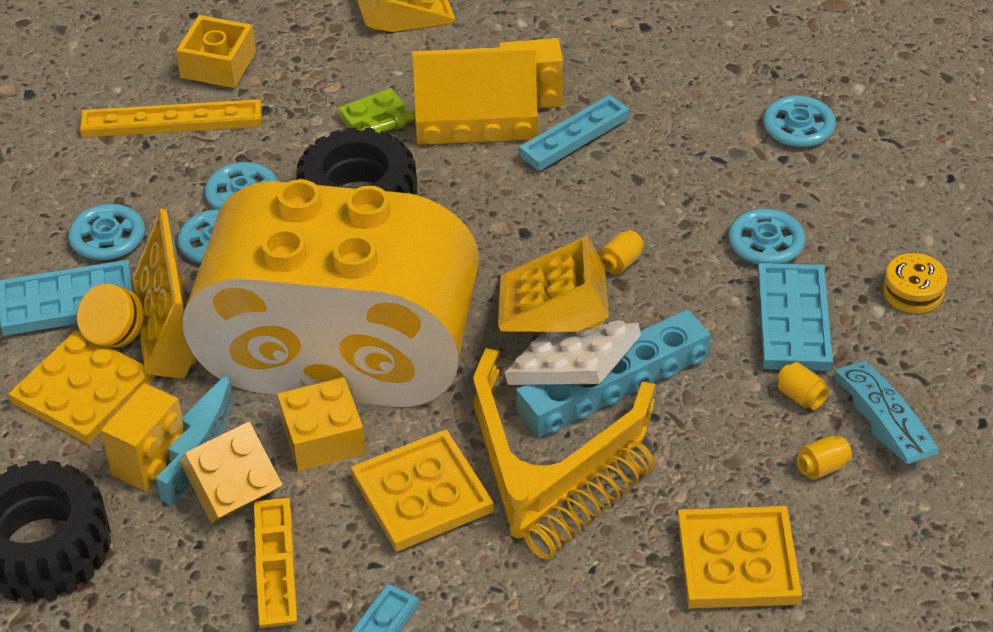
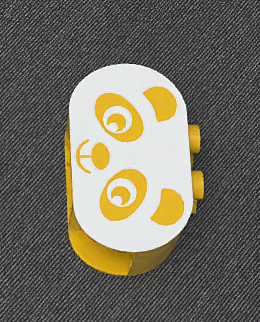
(333, 287)

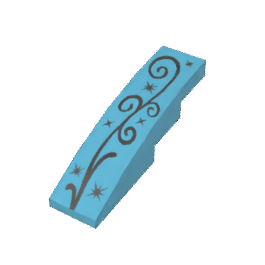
(887, 411)
(201, 424)

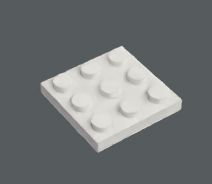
(573, 356)

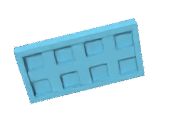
(54, 297)
(794, 316)

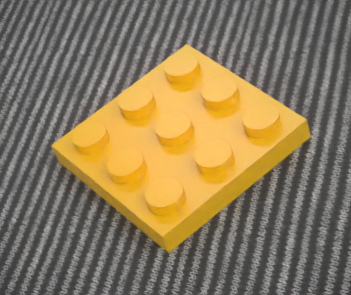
(80, 387)
(421, 490)
(738, 557)

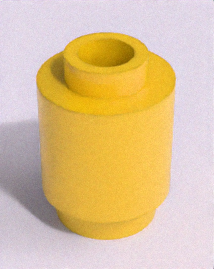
(621, 252)
(802, 386)
(824, 456)

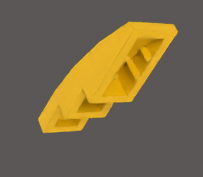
(275, 563)

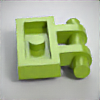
(378, 111)

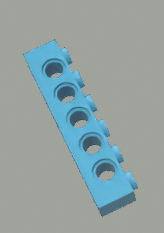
(654, 356)

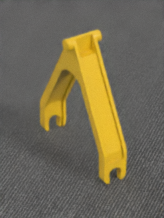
(533, 489)

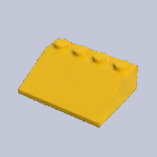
(405, 14)
(475, 95)
(161, 292)
(555, 292)

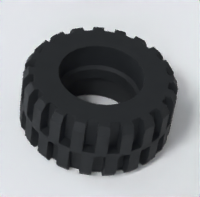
(359, 158)
(65, 557)

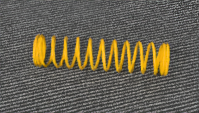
(636, 468)

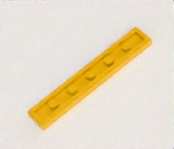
(171, 118)

